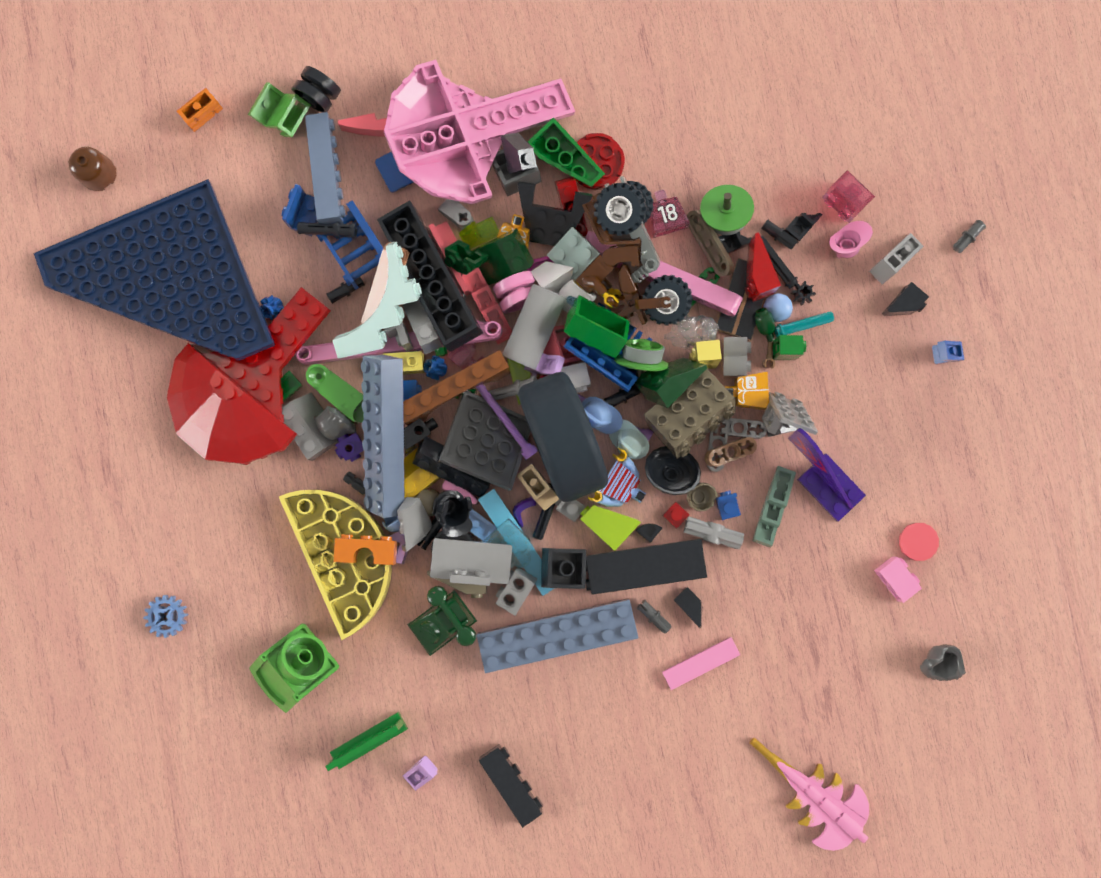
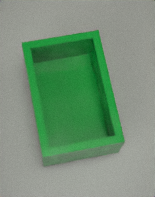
(597, 326)

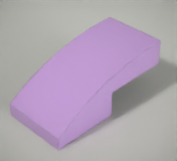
(548, 364)

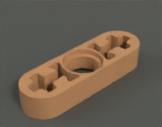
(738, 453)

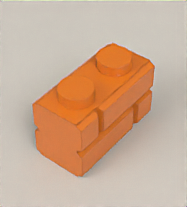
(199, 109)

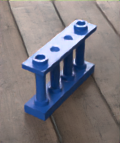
(371, 244)

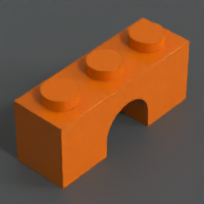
(347, 549)

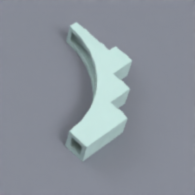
(388, 314)

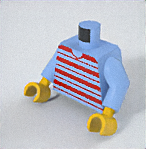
(621, 483)

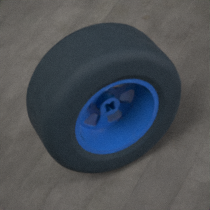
(563, 436)

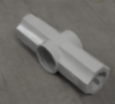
(713, 533)

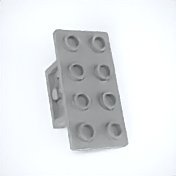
(786, 411)
(471, 561)

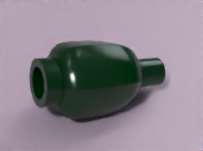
(765, 323)

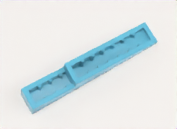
(499, 513)

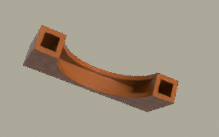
(484, 371)

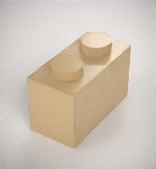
(538, 487)

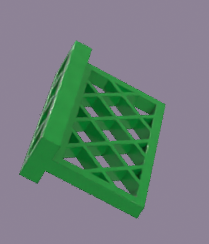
(367, 741)

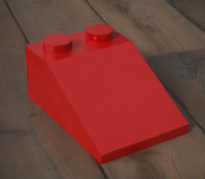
(760, 274)

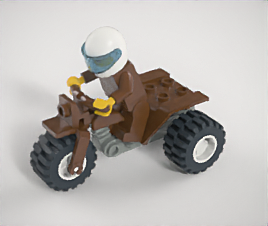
(619, 220)

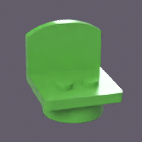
(293, 667)

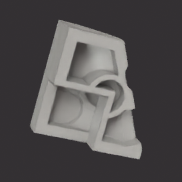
(413, 522)

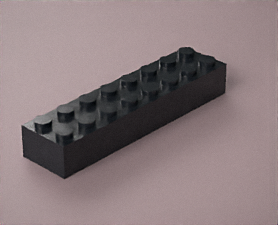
(439, 290)

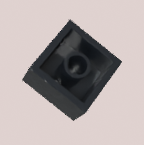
(563, 568)

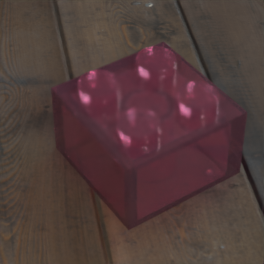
(848, 197)

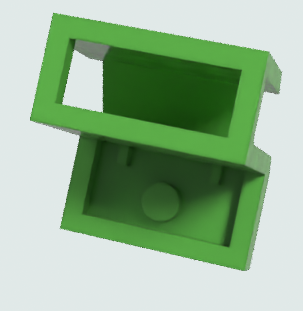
(279, 110)

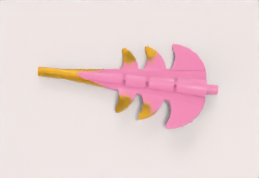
(842, 819)

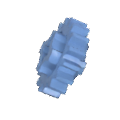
(172, 620)

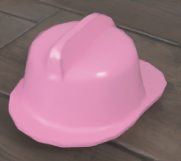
(850, 239)

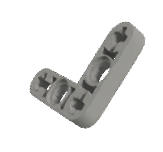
(729, 431)

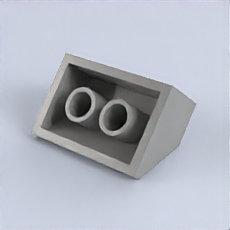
(300, 417)

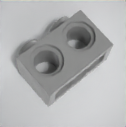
(518, 592)

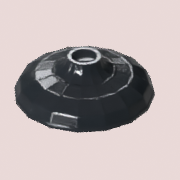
(672, 474)

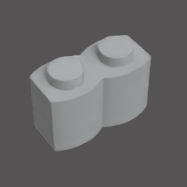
(736, 356)

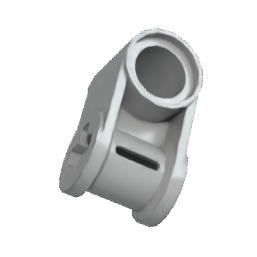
(455, 212)

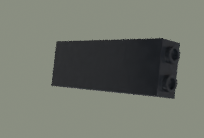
(645, 566)

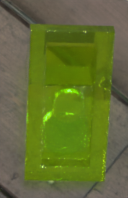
(479, 233)

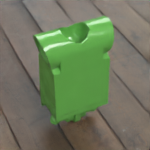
(336, 391)

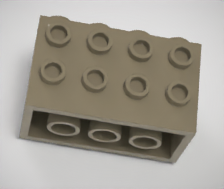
(692, 414)

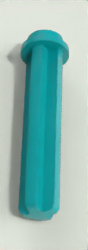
(804, 324)

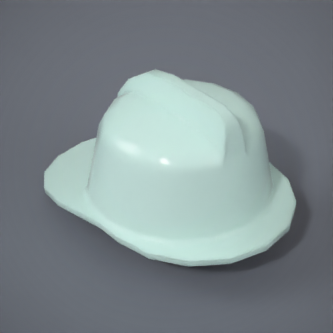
(630, 440)

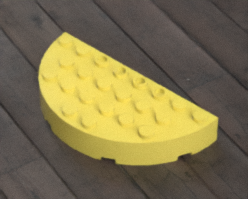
(349, 589)

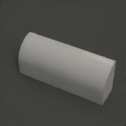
(534, 326)

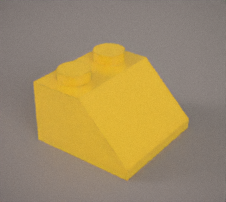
(416, 478)

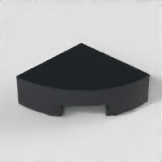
(649, 531)

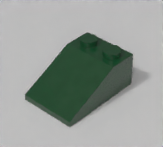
(506, 257)
(668, 384)

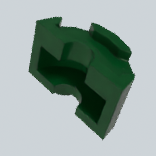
(462, 258)

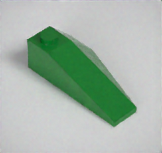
(561, 151)

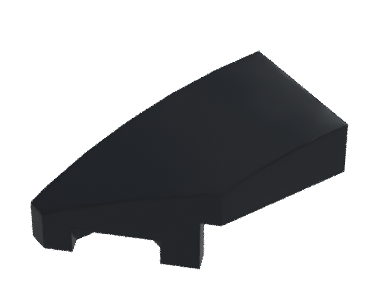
(690, 605)

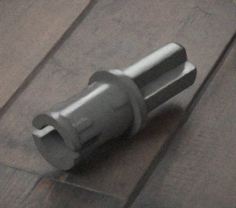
(969, 236)
(654, 616)

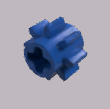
(271, 307)
(435, 367)

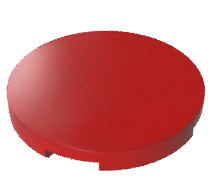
(606, 155)

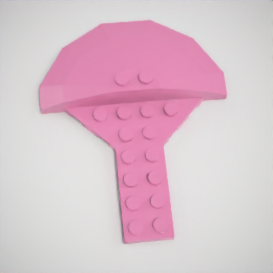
(450, 135)

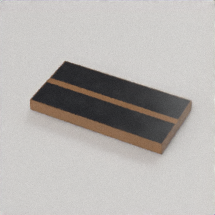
(743, 322)

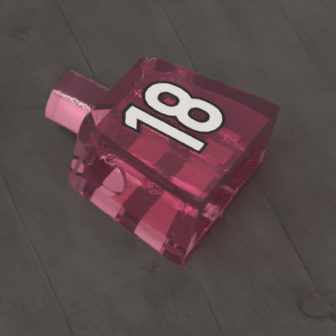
(667, 215)

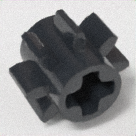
(799, 296)

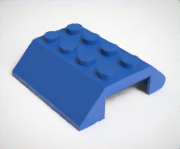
(619, 374)

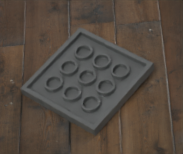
(482, 444)

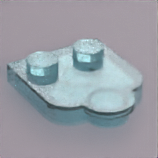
(510, 534)

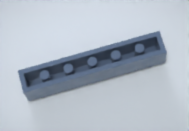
(324, 168)

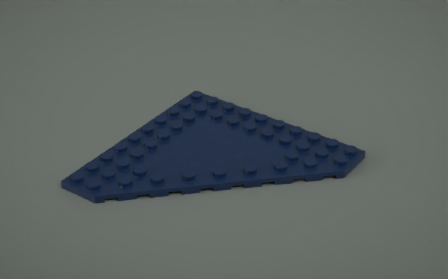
(167, 270)

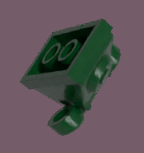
(444, 621)

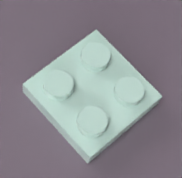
(574, 251)

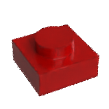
(675, 515)

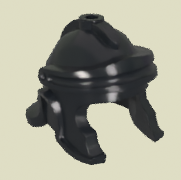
(453, 513)

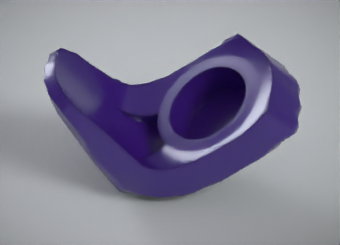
(520, 506)

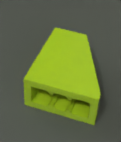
(609, 525)

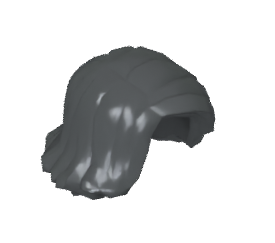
(334, 424)
(943, 663)

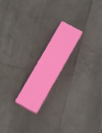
(701, 663)

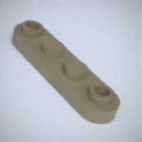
(710, 244)

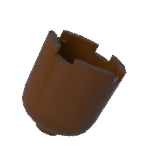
(92, 168)

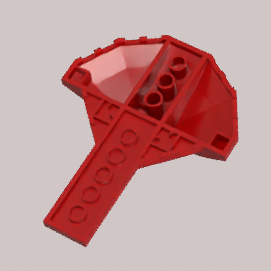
(234, 406)

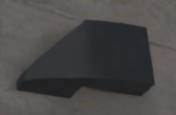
(801, 225)
(734, 242)

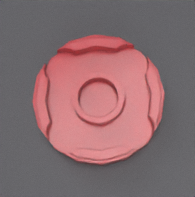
(918, 541)

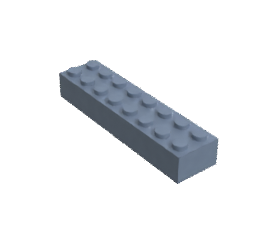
(383, 434)
(557, 635)

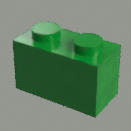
(788, 347)

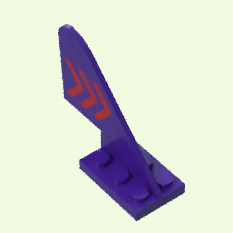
(826, 479)

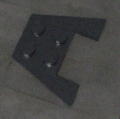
(549, 223)

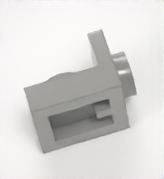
(401, 335)
(570, 509)

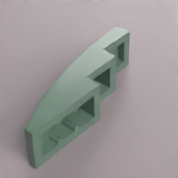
(774, 506)

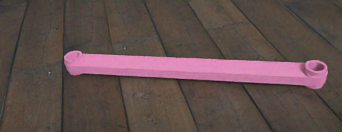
(326, 352)

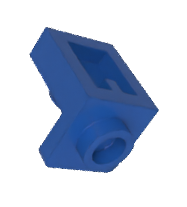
(728, 505)

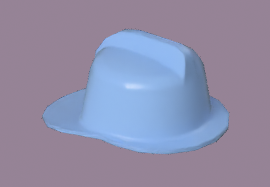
(602, 415)

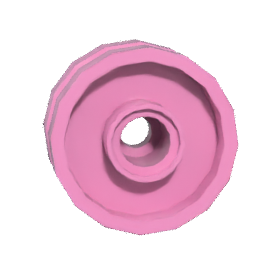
(514, 291)

